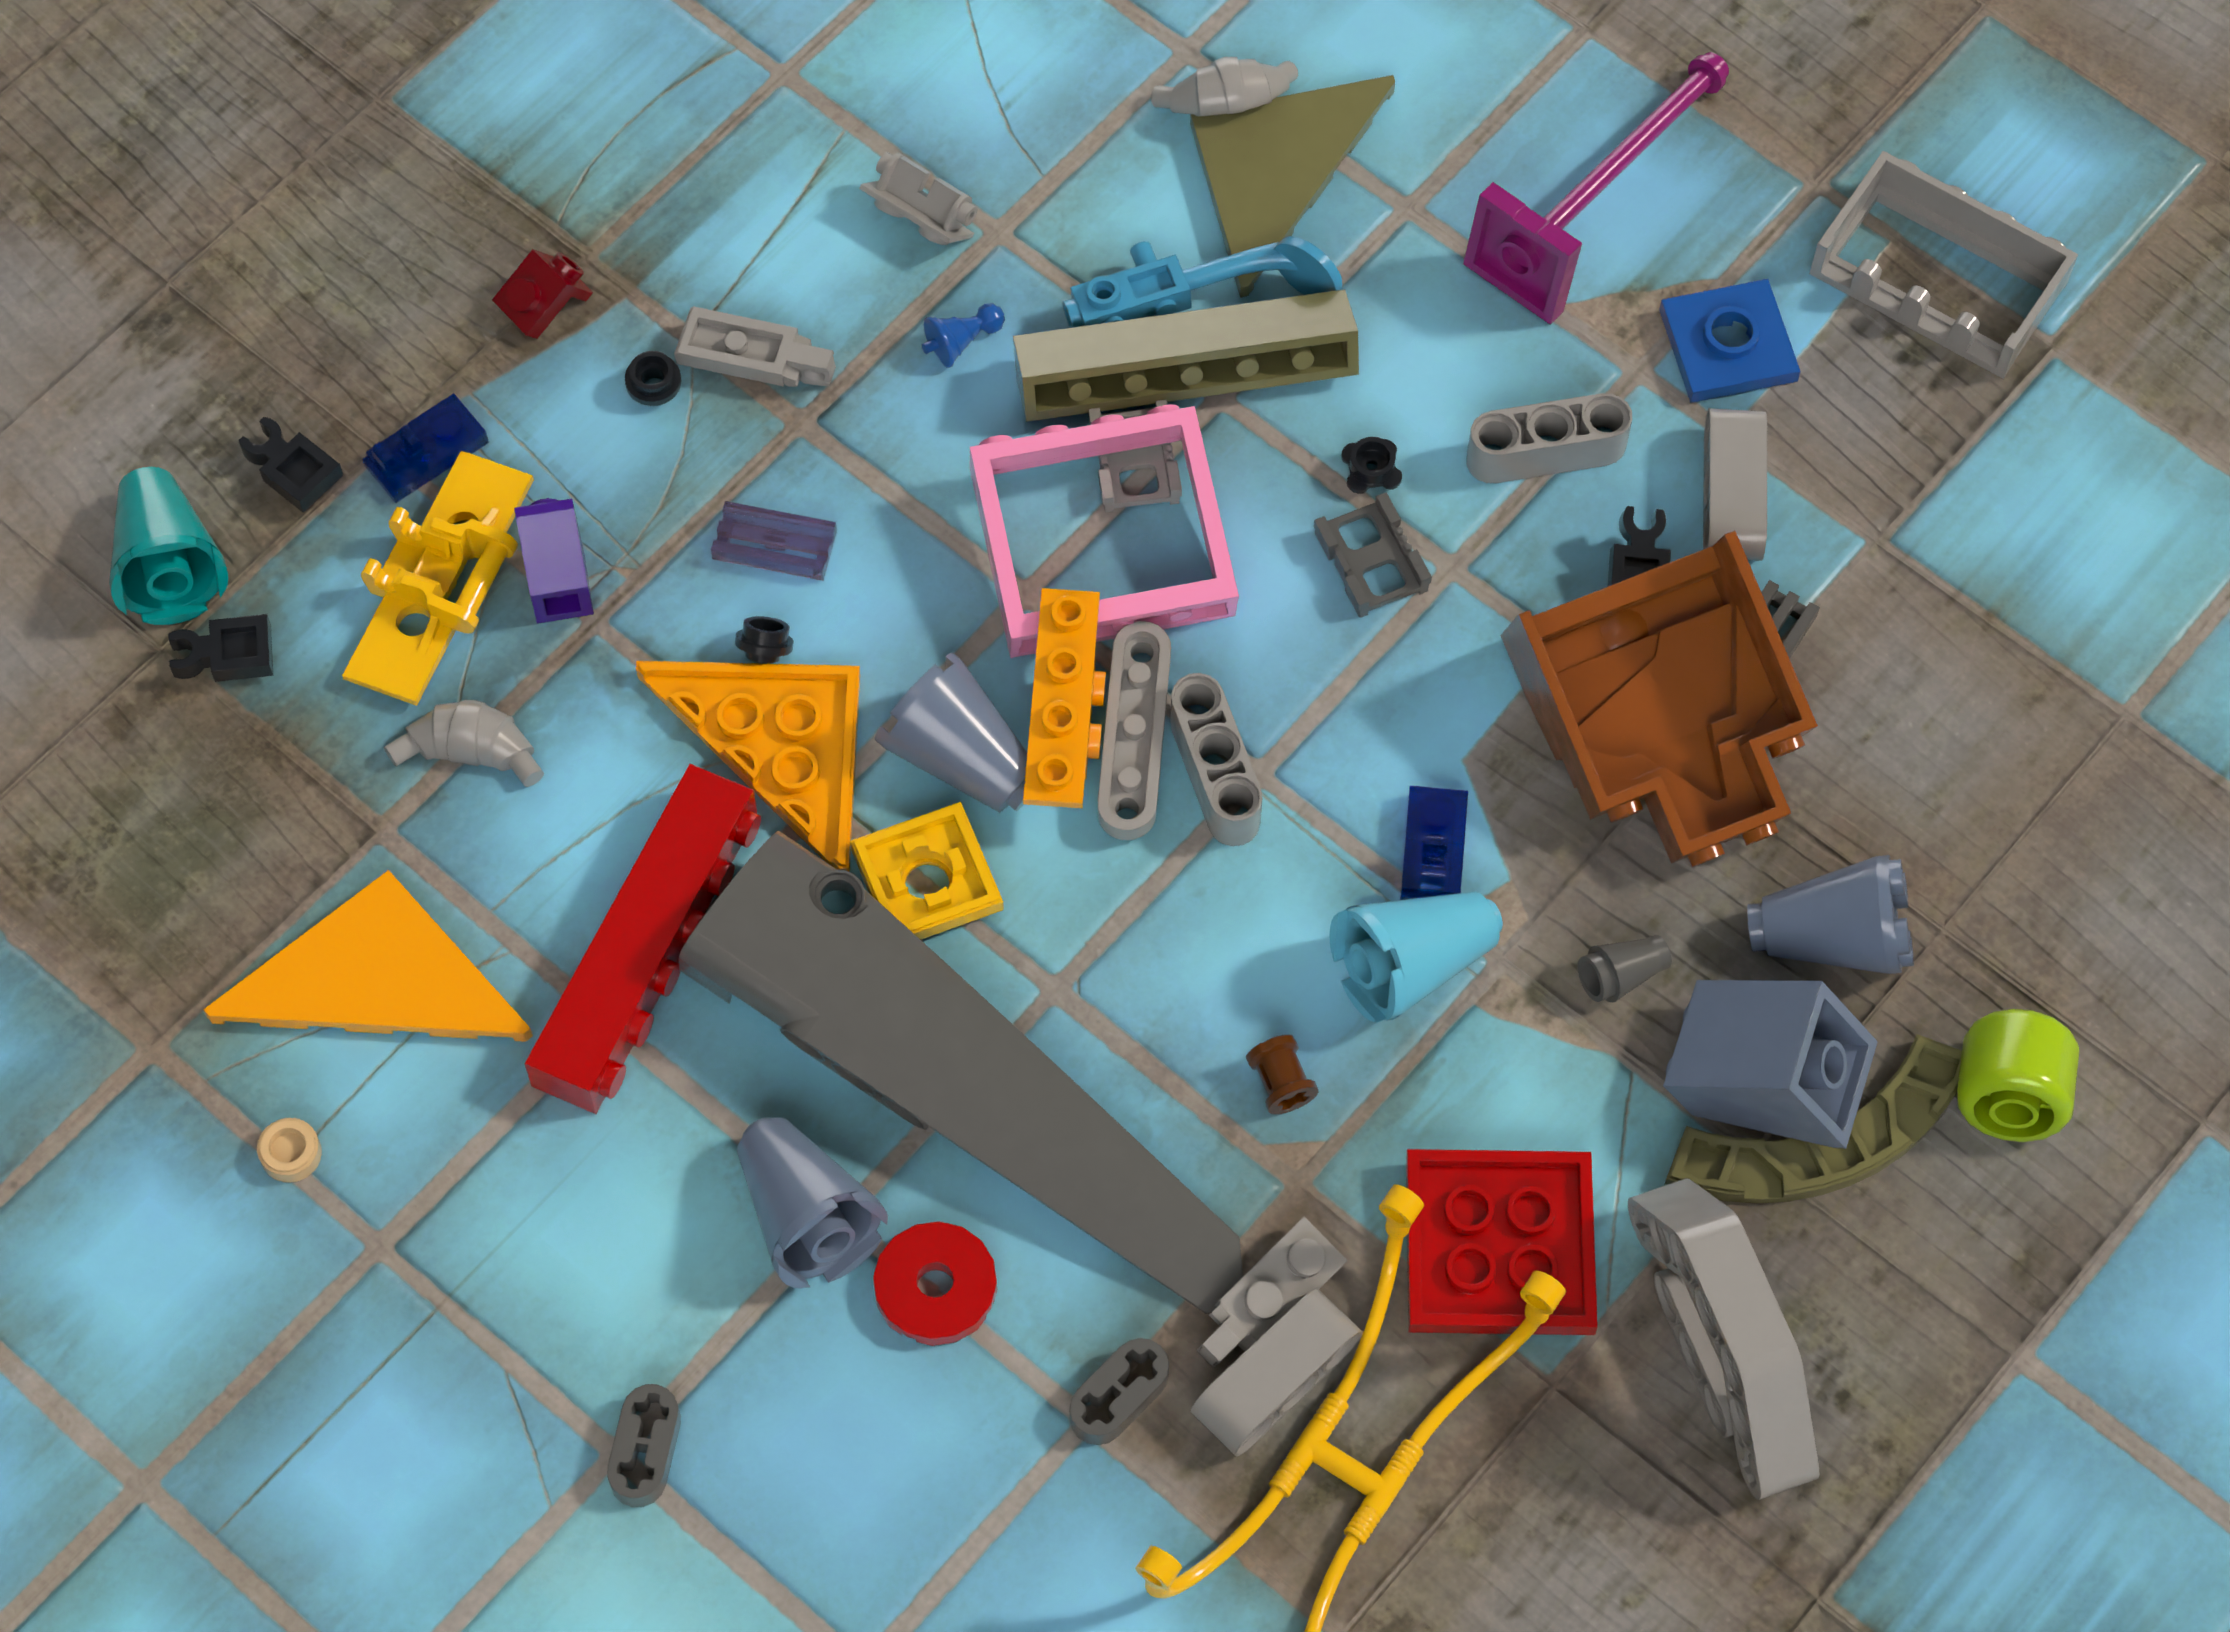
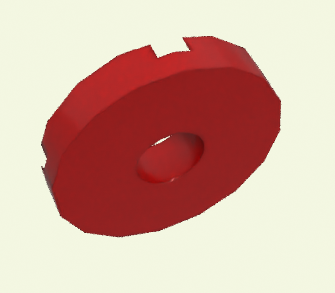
(928, 1249)

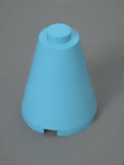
(1410, 948)

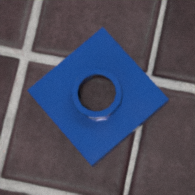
(1720, 370)

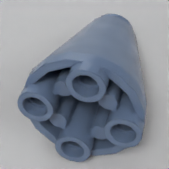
(1839, 919)

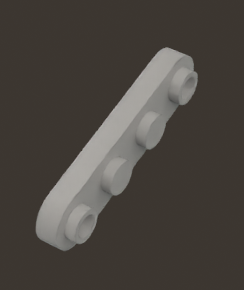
(1134, 730)

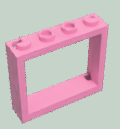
(1108, 434)

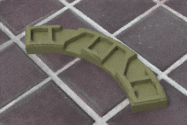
(1796, 1169)

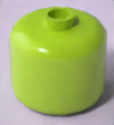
(2018, 1075)

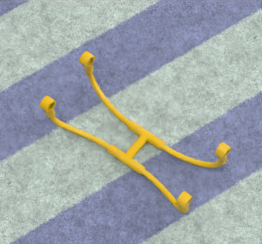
(1401, 1208)

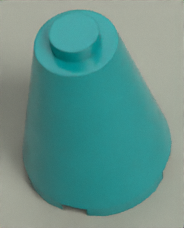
(162, 552)

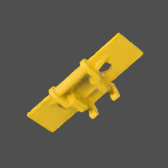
(426, 570)

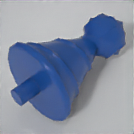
(952, 335)

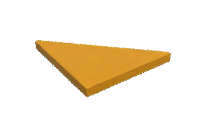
(781, 732)
(373, 970)

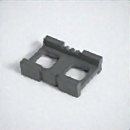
(1390, 549)

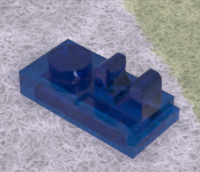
(424, 448)
(1433, 842)

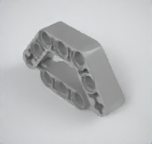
(1730, 1333)

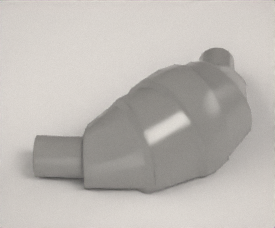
(1226, 87)
(468, 735)

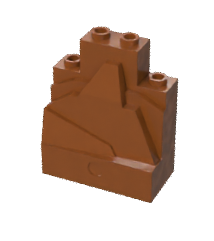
(1669, 699)

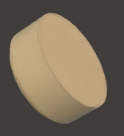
(289, 1150)

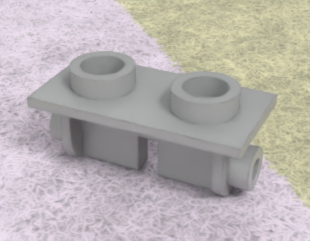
(902, 195)

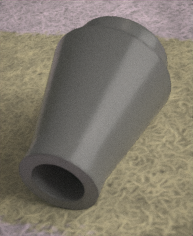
(1620, 967)

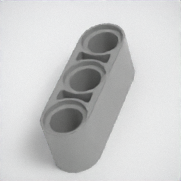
(1568, 420)
(1736, 479)
(1221, 783)
(1276, 1372)

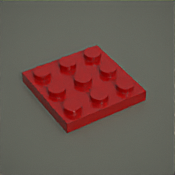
(1486, 1231)

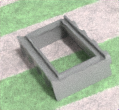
(1966, 223)

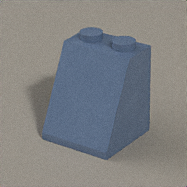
(1772, 1059)

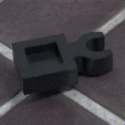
(293, 469)
(1640, 551)
(232, 649)

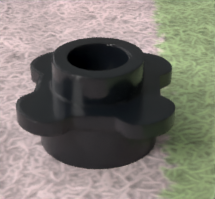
(1371, 451)

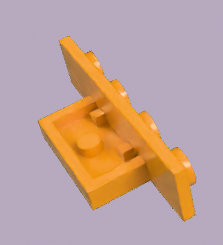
(1063, 699)

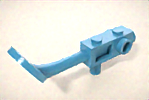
(1164, 288)

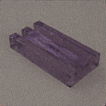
(778, 532)

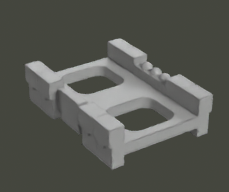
(1154, 457)

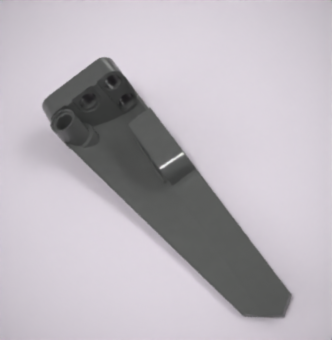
(940, 1056)

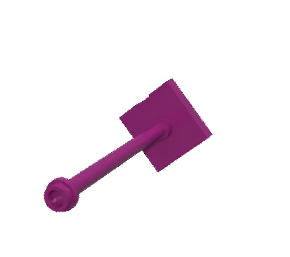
(1532, 254)

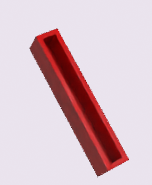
(641, 939)

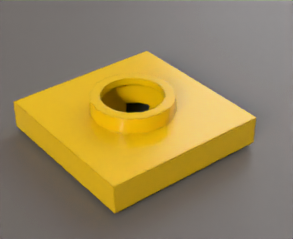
(935, 839)

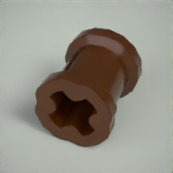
(1282, 1074)

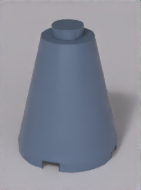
(958, 737)
(807, 1204)

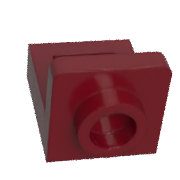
(540, 291)

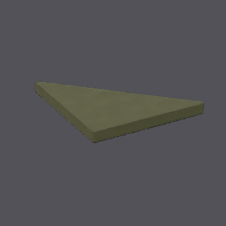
(1280, 158)

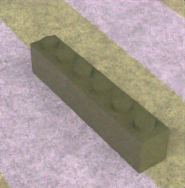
(1186, 355)

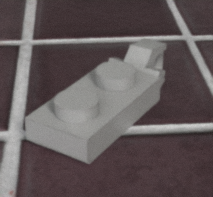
(752, 350)
(1270, 1289)

